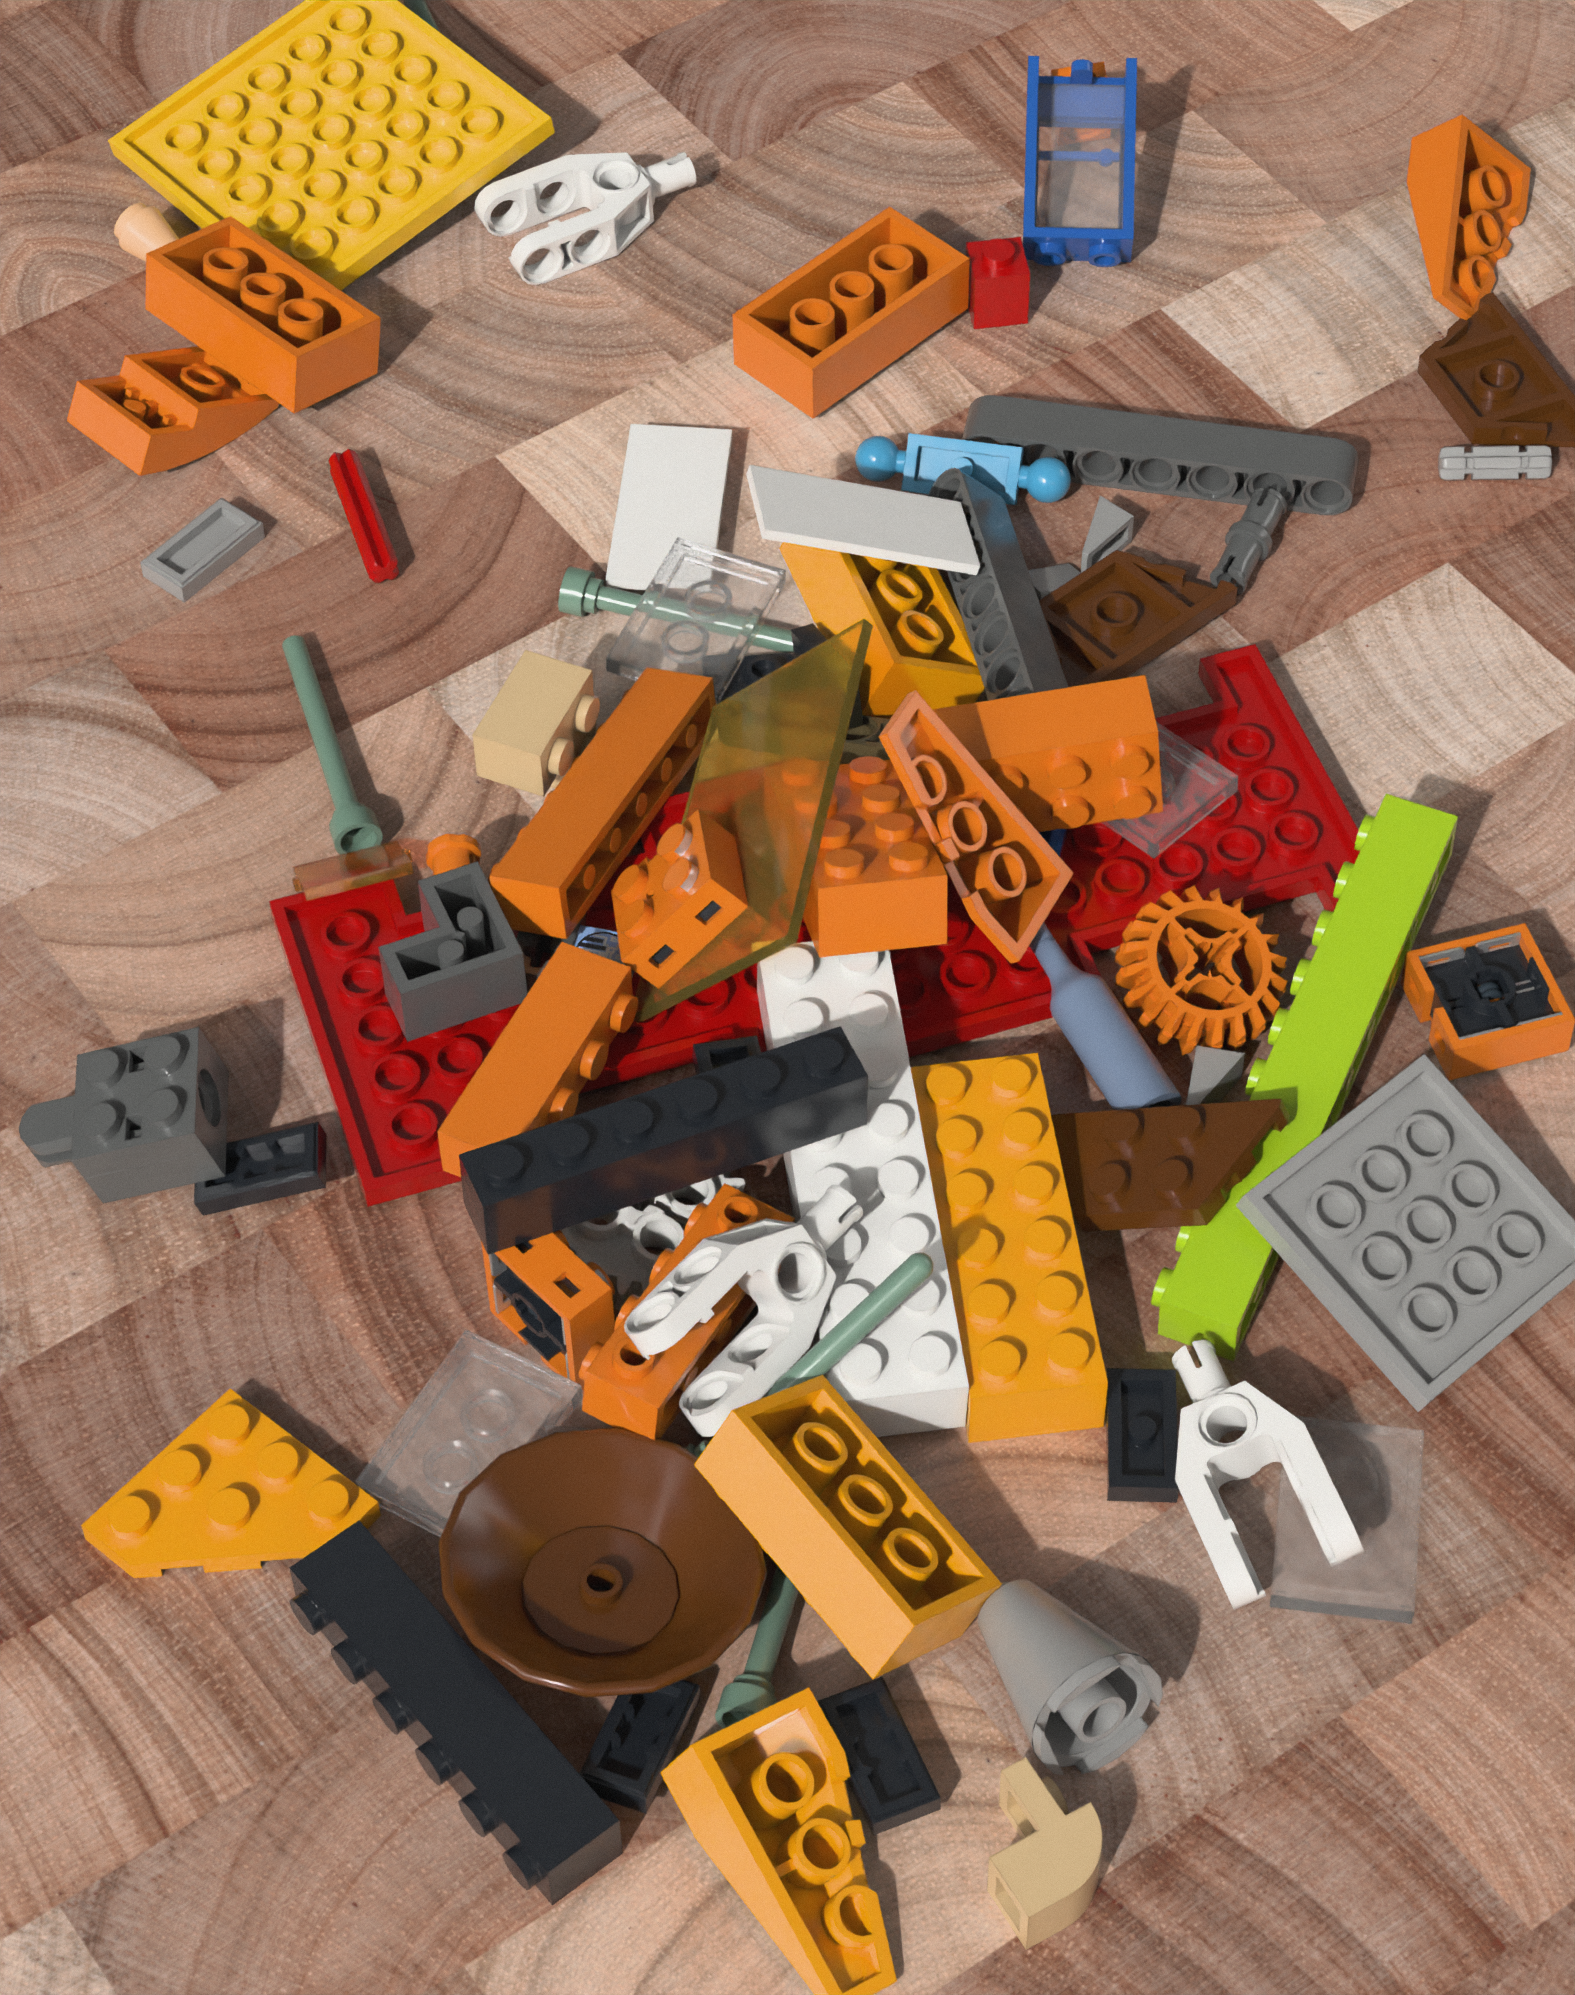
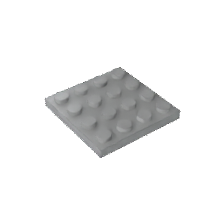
(1417, 1231)

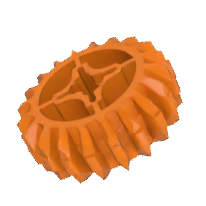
(1176, 931)

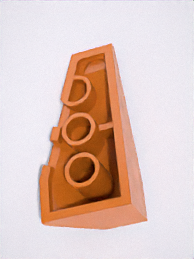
(1464, 205)
(984, 841)

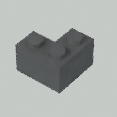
(462, 961)

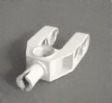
(606, 183)
(787, 1304)
(1268, 1437)

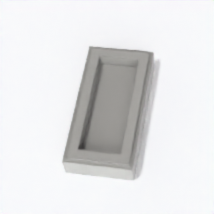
(202, 549)

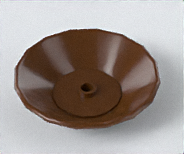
(608, 1516)

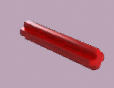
(363, 516)

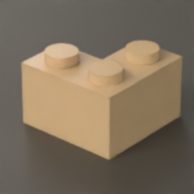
(537, 724)

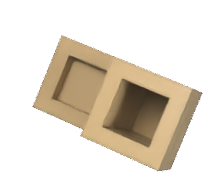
(1055, 1866)

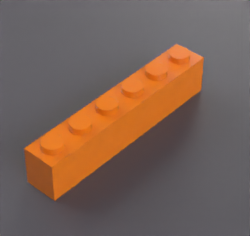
(603, 803)

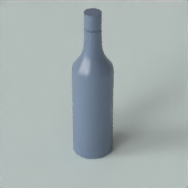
(1102, 1033)

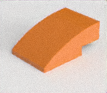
(167, 408)

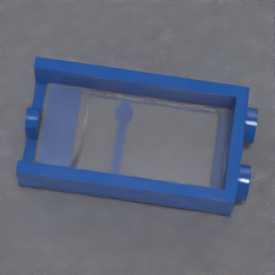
(1079, 166)

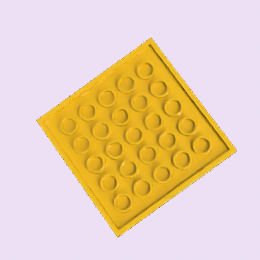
(334, 134)

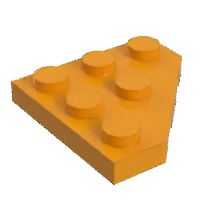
(227, 1499)

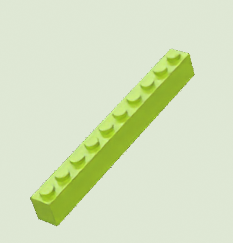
(1312, 1058)

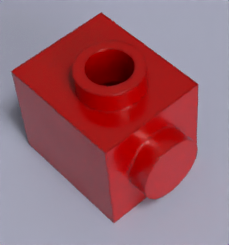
(998, 283)

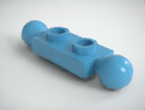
(988, 463)

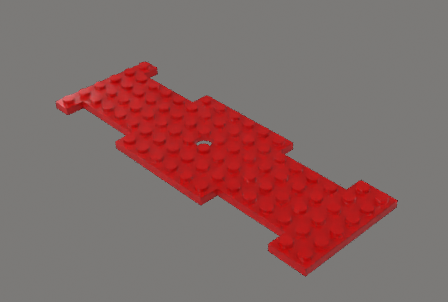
(1264, 843)

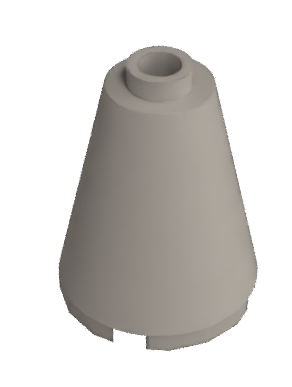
(1066, 1678)

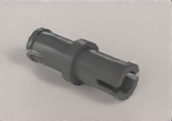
(1249, 539)

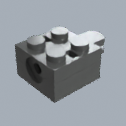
(139, 1117)

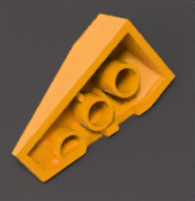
(782, 1831)

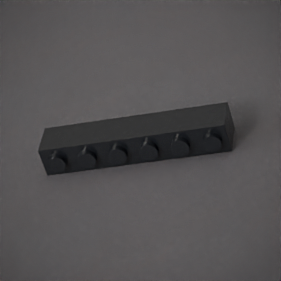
(663, 1139)
(455, 1713)

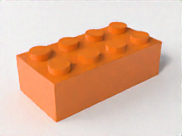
(850, 311)
(262, 314)
(1068, 751)
(875, 869)

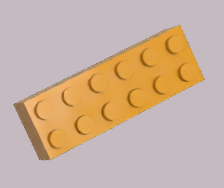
(1010, 1249)

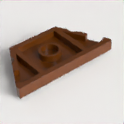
(1498, 382)
(1126, 615)
(1159, 1161)

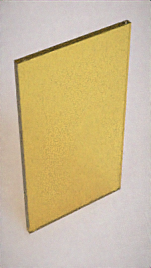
(770, 784)

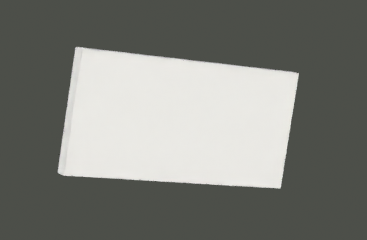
(667, 491)
(862, 520)

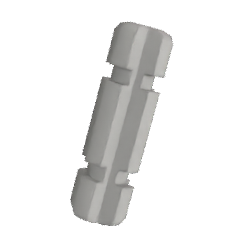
(1494, 462)

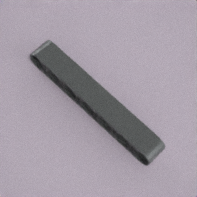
(1172, 453)
(1000, 601)

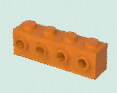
(543, 1053)
(646, 1393)

